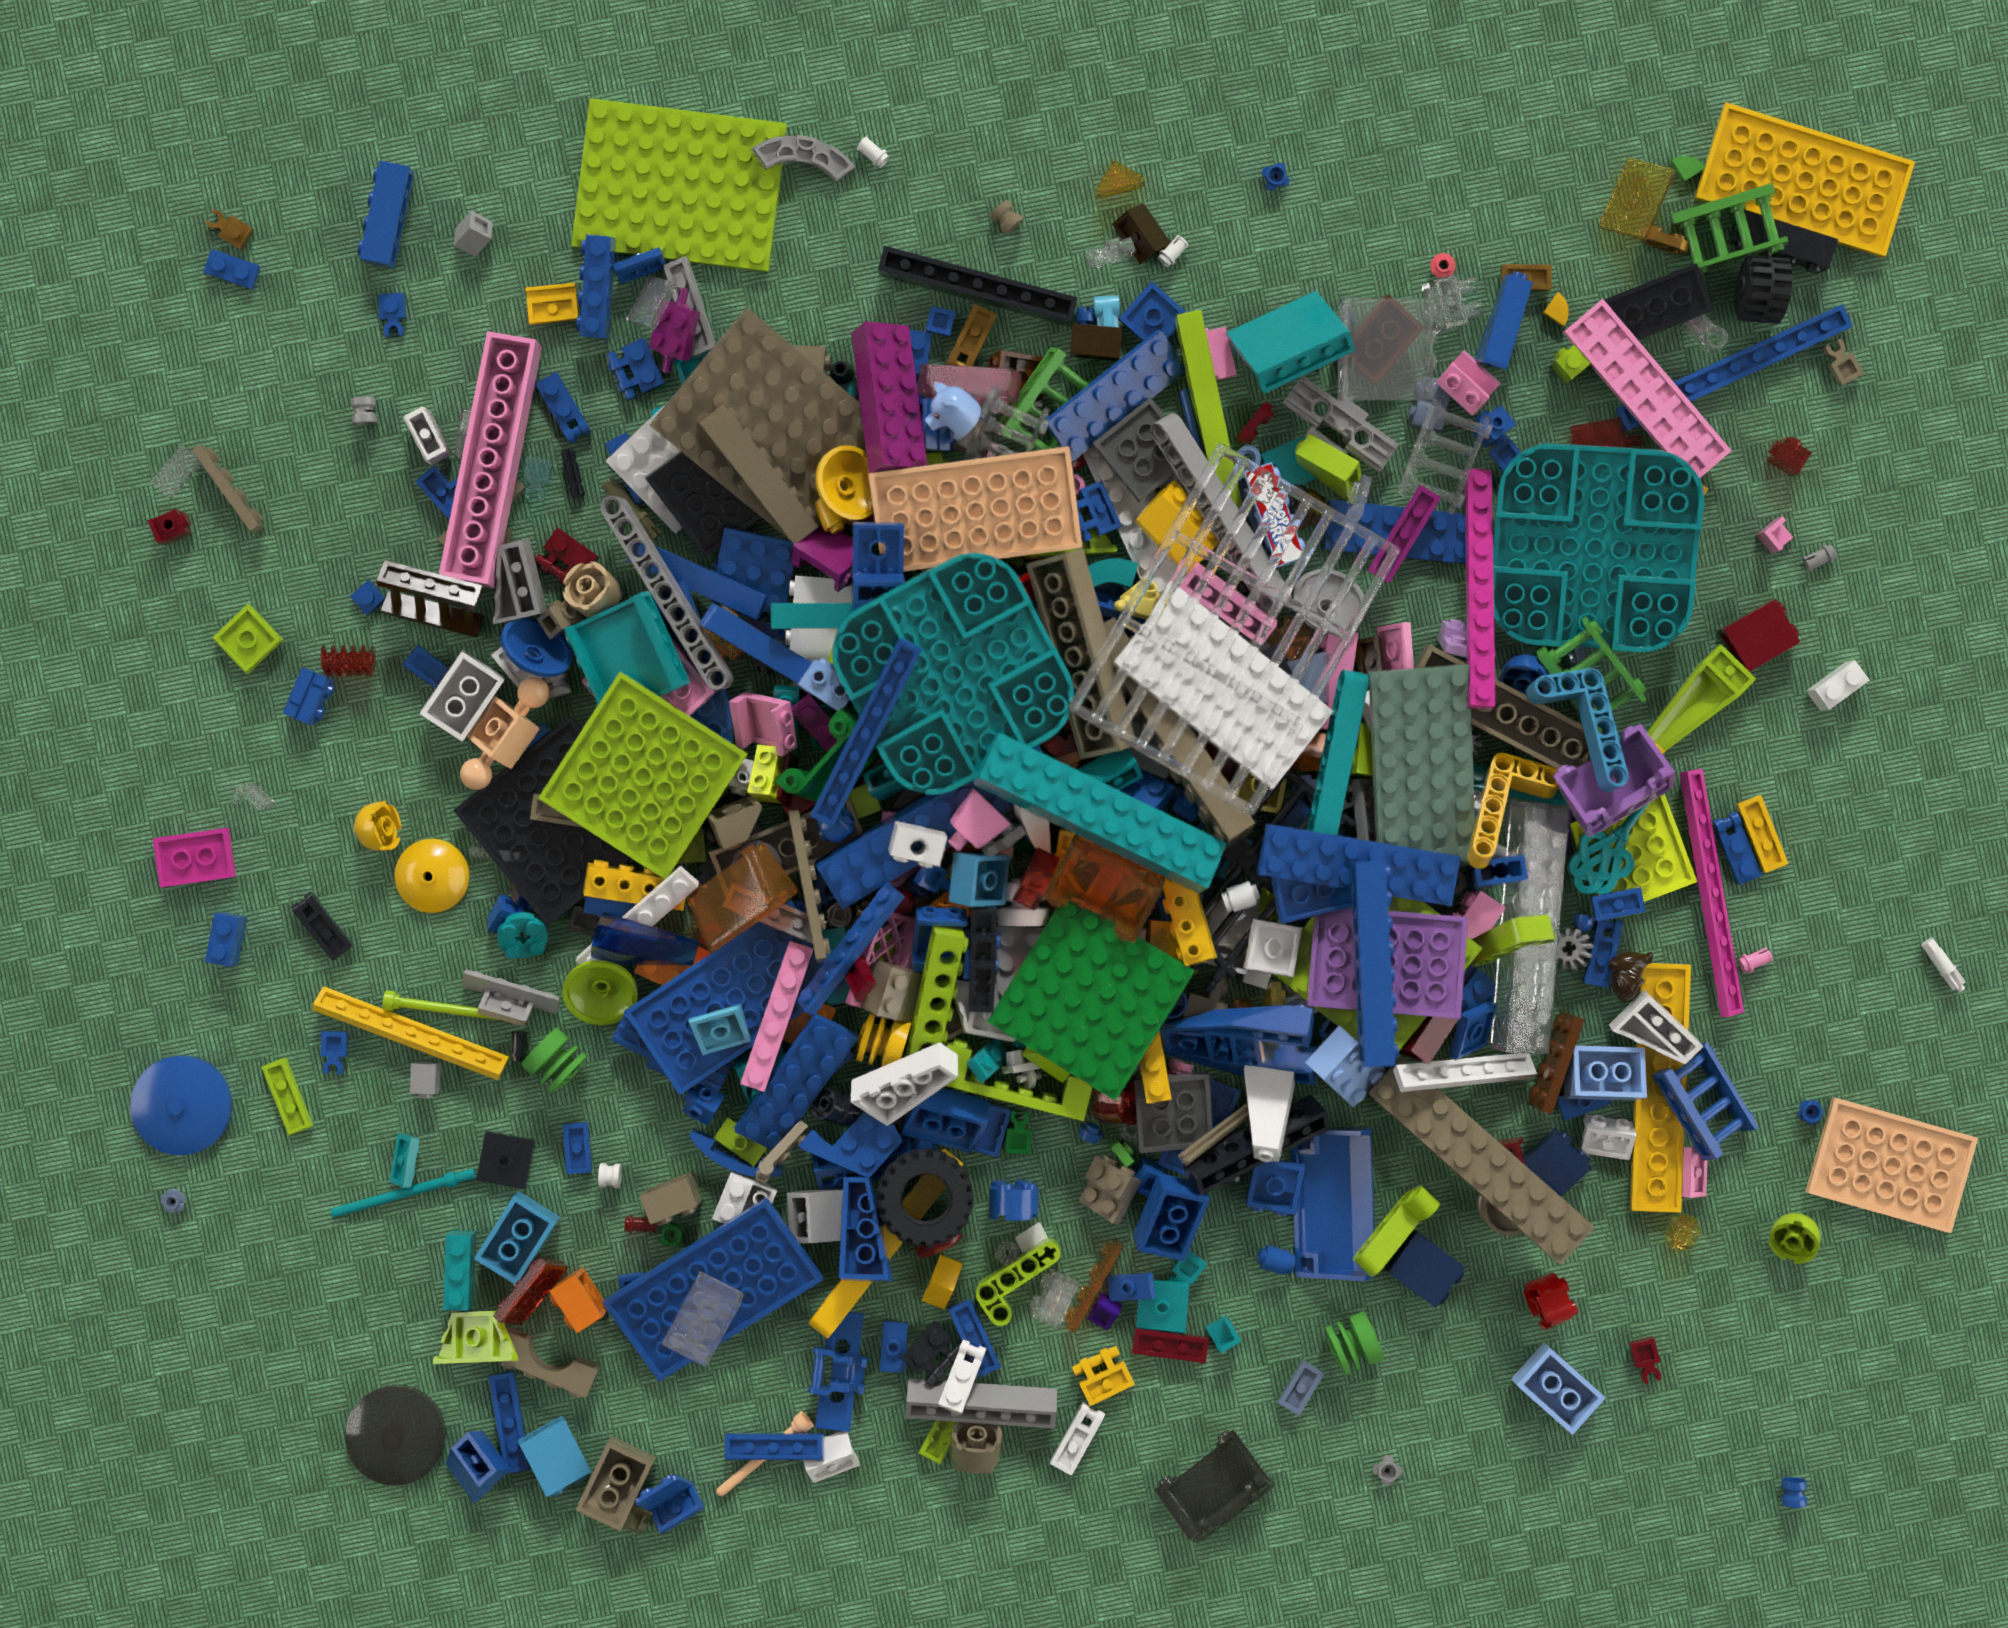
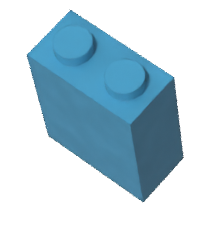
(554, 1457)

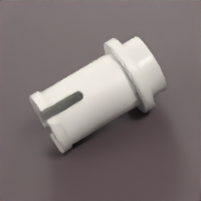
(873, 152)
(1172, 251)

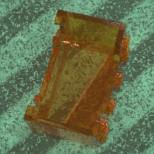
(1106, 885)

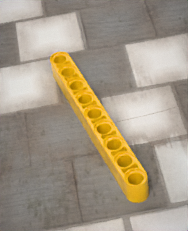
(847, 1293)

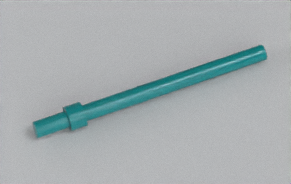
(450, 1180)

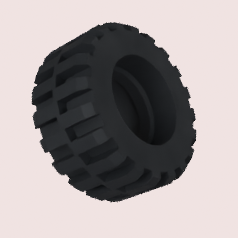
(931, 1231)

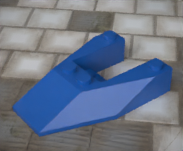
(1238, 1037)

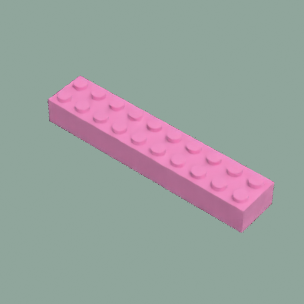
(490, 458)

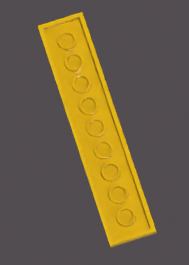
(1660, 1136)

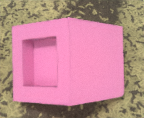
(1774, 535)

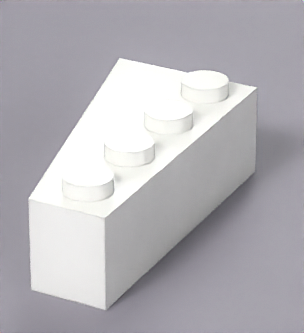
(904, 1083)

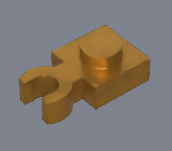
(232, 230)

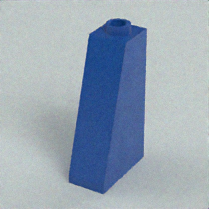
(1504, 321)

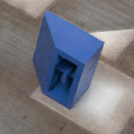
(476, 1464)

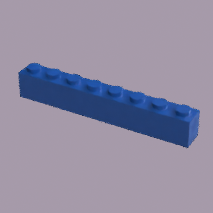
(1373, 963)

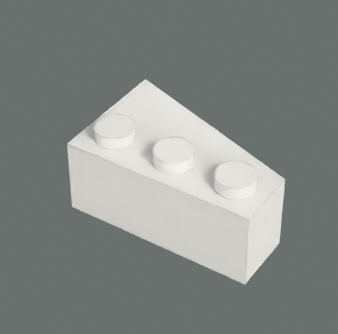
(1655, 1027)

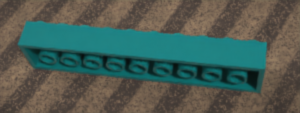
(1099, 813)

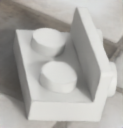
(1608, 1137)

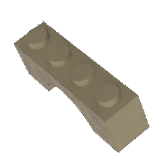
(575, 1377)

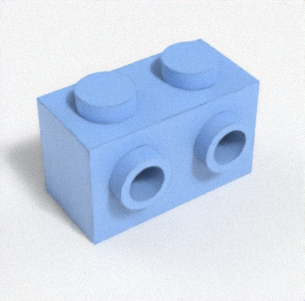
(824, 684)

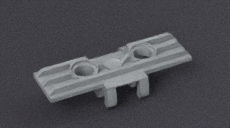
(1345, 419)

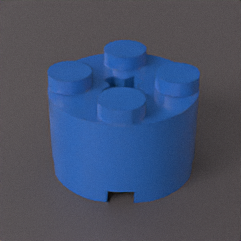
(1013, 1201)

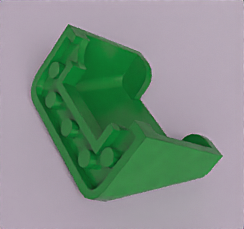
(811, 783)

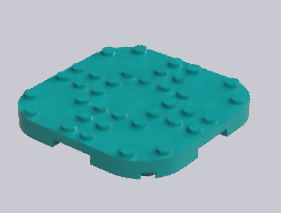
(1599, 540)
(978, 675)

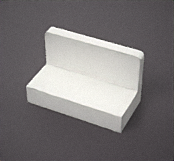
(837, 1458)

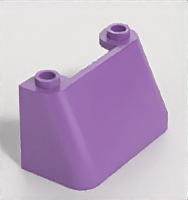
(1647, 779)

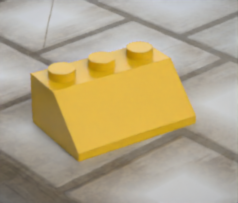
(1161, 513)

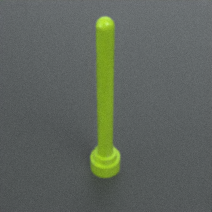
(394, 1001)

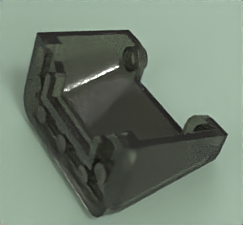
(1215, 1488)

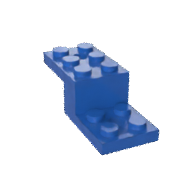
(874, 573)

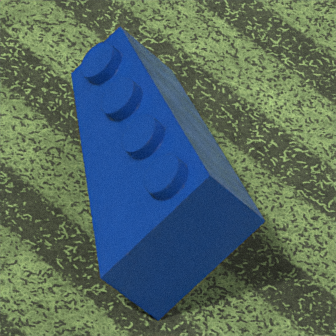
(862, 1235)

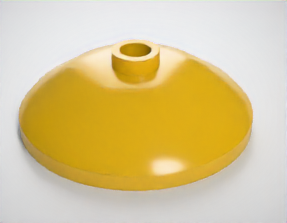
(850, 468)
(448, 871)

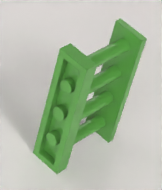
(1737, 204)
(1038, 384)
(1551, 659)

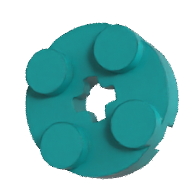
(517, 947)

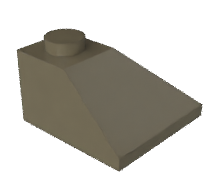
(734, 821)

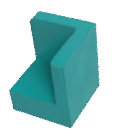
(1223, 1333)

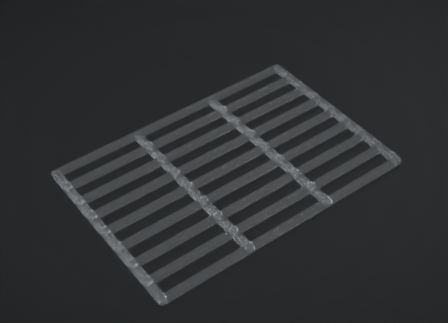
(1212, 670)

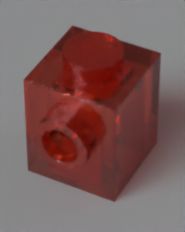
(1788, 455)

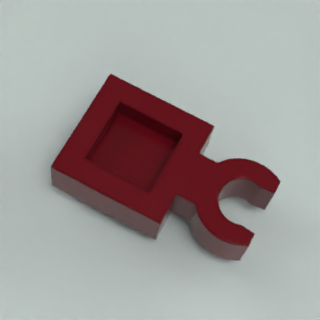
(1645, 1355)

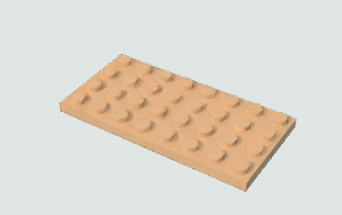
(981, 506)

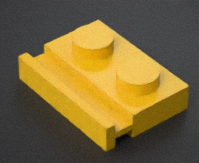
(552, 303)

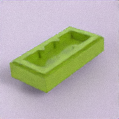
(740, 1145)
(938, 1441)

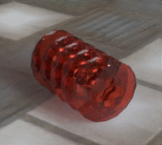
(348, 662)

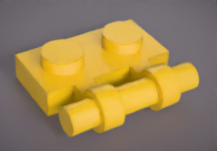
(1107, 1382)

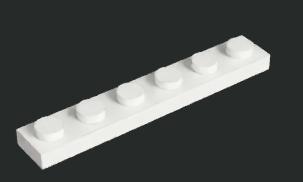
(656, 903)
(1464, 1072)

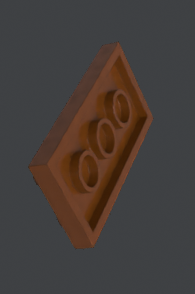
(1555, 1064)

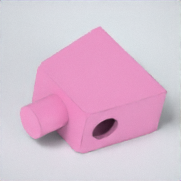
(976, 822)

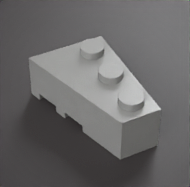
(518, 583)

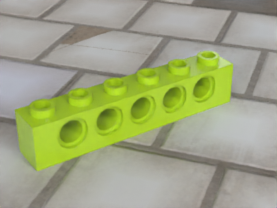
(941, 940)

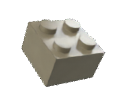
(670, 1198)

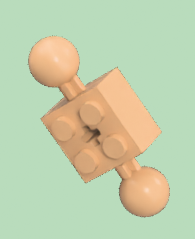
(503, 732)

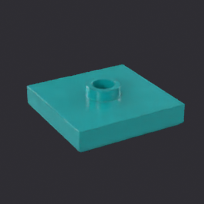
(1167, 1309)

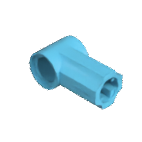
(1107, 310)

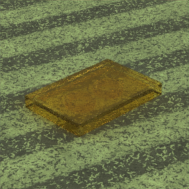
(1637, 198)

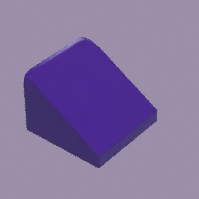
(1104, 1311)

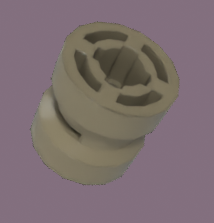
(1008, 219)

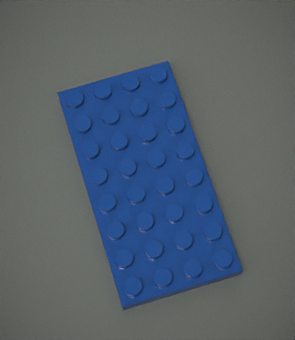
(730, 976)
(747, 1253)

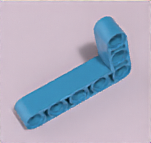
(1590, 719)

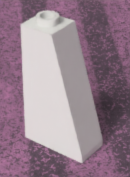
(1269, 1105)

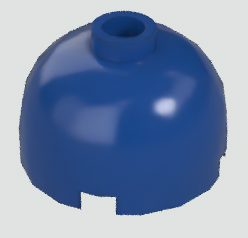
(1522, 671)

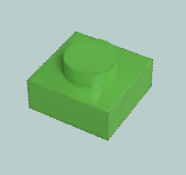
(1123, 1151)

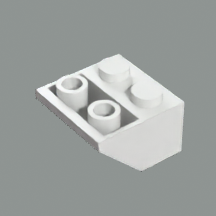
(739, 1195)

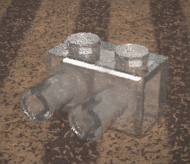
(1451, 310)

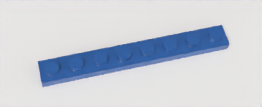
(866, 731)

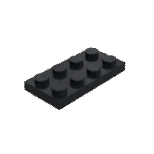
(1662, 302)

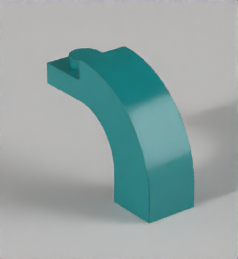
(1113, 571)

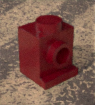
(179, 530)

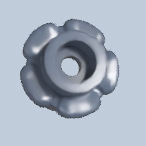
(179, 1199)

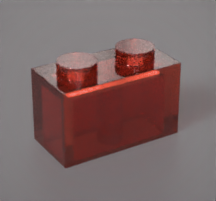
(1036, 879)

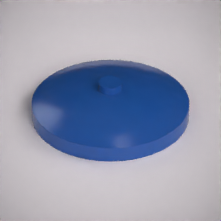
(181, 1105)

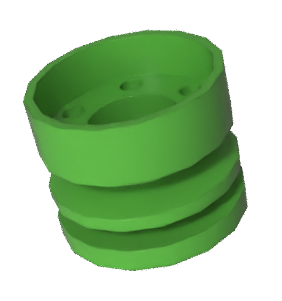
(554, 1060)
(1354, 1343)

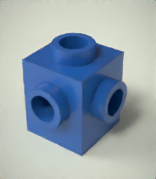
(1501, 424)
(702, 1103)

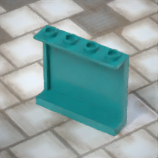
(1291, 341)
(629, 641)

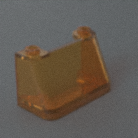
(739, 896)

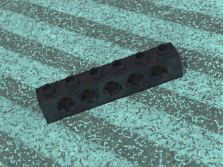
(1235, 1153)

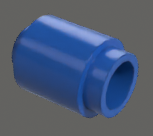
(1276, 1260)

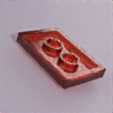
(530, 1291)

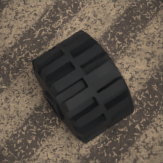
(1763, 289)

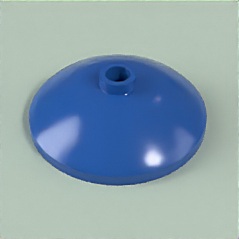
(533, 651)

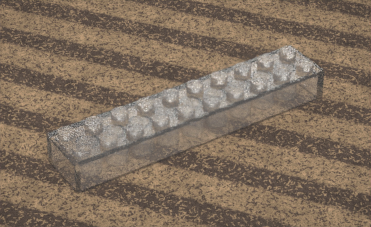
(1528, 975)

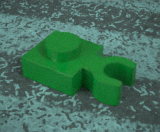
(1018, 1138)

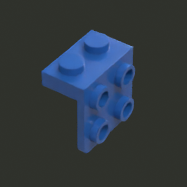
(671, 1502)

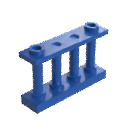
(1687, 1114)

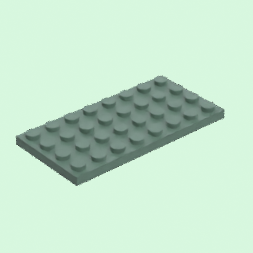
(1423, 758)

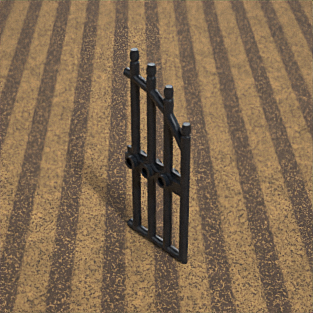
(1246, 860)

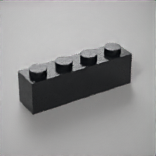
(1804, 246)

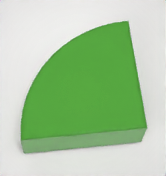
(1687, 167)

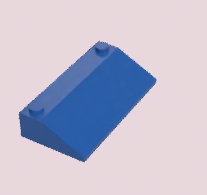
(1334, 1203)

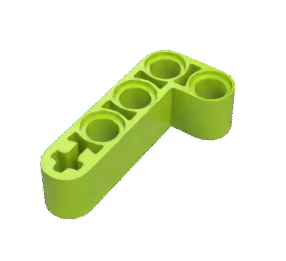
(1513, 936)
(1381, 1245)
(1021, 1276)

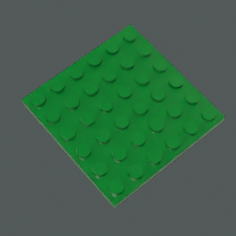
(1090, 998)

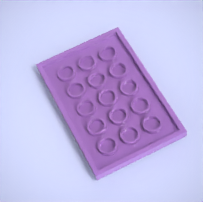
(1425, 962)

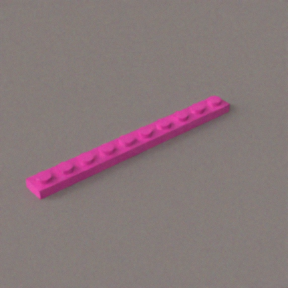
(1480, 589)
(1711, 892)

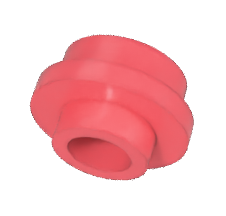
(1437, 271)

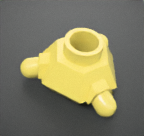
(1146, 604)

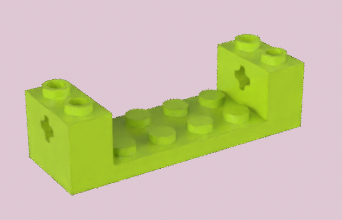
(1072, 1103)

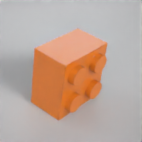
(578, 1300)

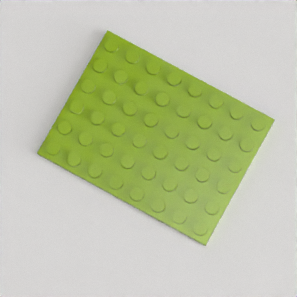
(678, 184)

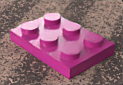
(194, 857)

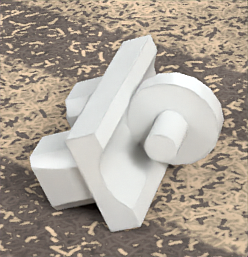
(1016, 1064)

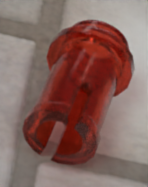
(638, 1224)

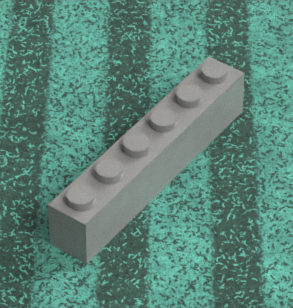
(986, 1404)

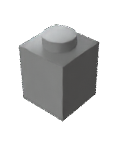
(425, 1078)

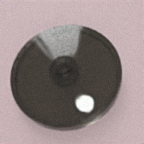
(395, 1434)

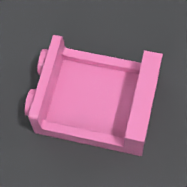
(1468, 382)
(763, 721)

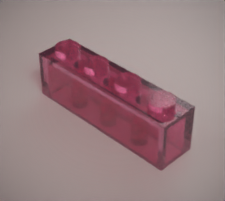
(974, 380)

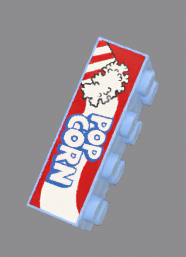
(1280, 522)

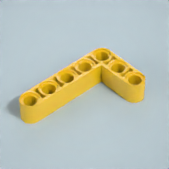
(1512, 778)

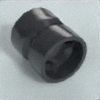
(835, 1107)

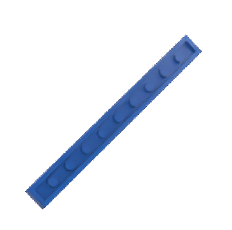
(1755, 357)

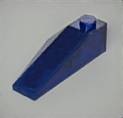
(639, 944)

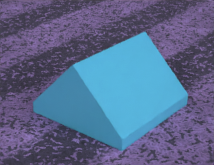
(720, 1029)

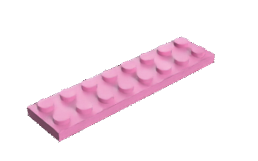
(1646, 388)

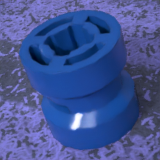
(1793, 1493)

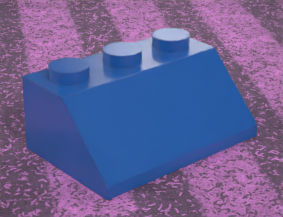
(948, 1120)

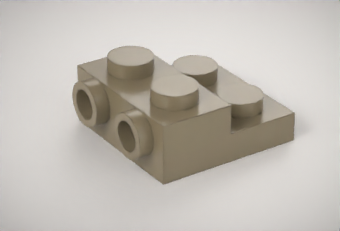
(1109, 1188)

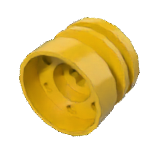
(882, 1040)

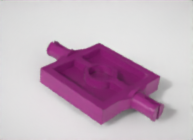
(675, 331)

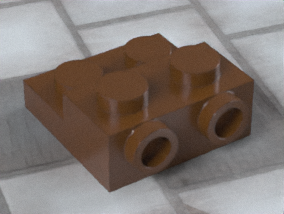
(1020, 362)

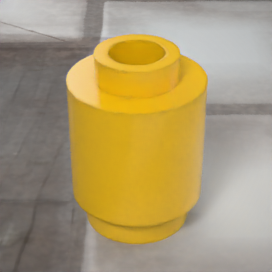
(828, 520)

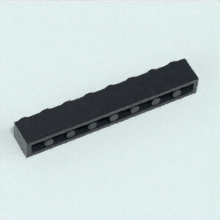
(977, 286)

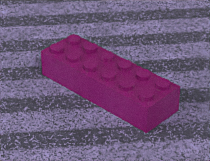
(888, 397)

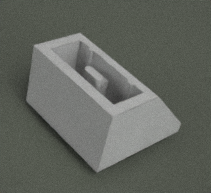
(815, 1215)

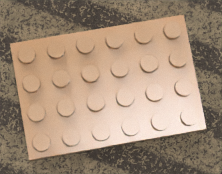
(1891, 1165)

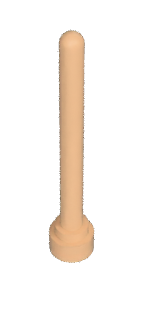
(801, 1424)

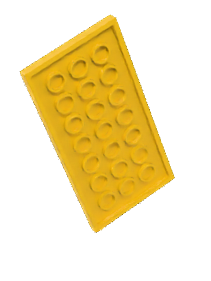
(1815, 176)

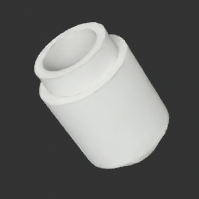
(1240, 896)

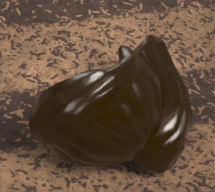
(1627, 973)

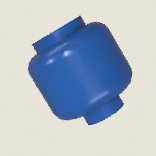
(842, 828)

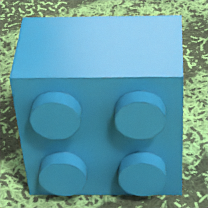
(979, 878)

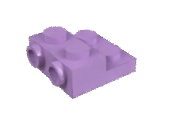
(1453, 637)

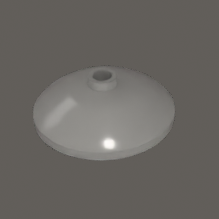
(1327, 595)

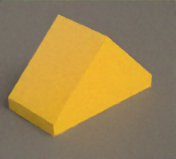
(942, 1281)

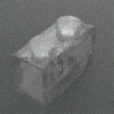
(1054, 1298)

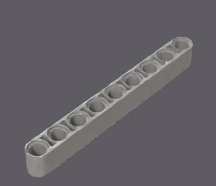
(1188, 464)
(656, 586)

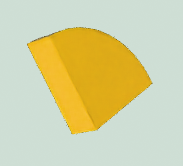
(1557, 310)

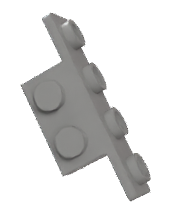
(508, 1000)

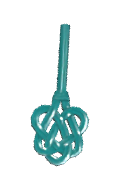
(1596, 879)

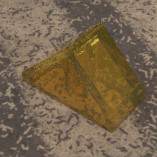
(1118, 180)

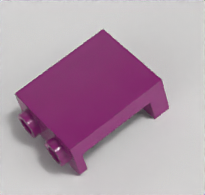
(827, 553)

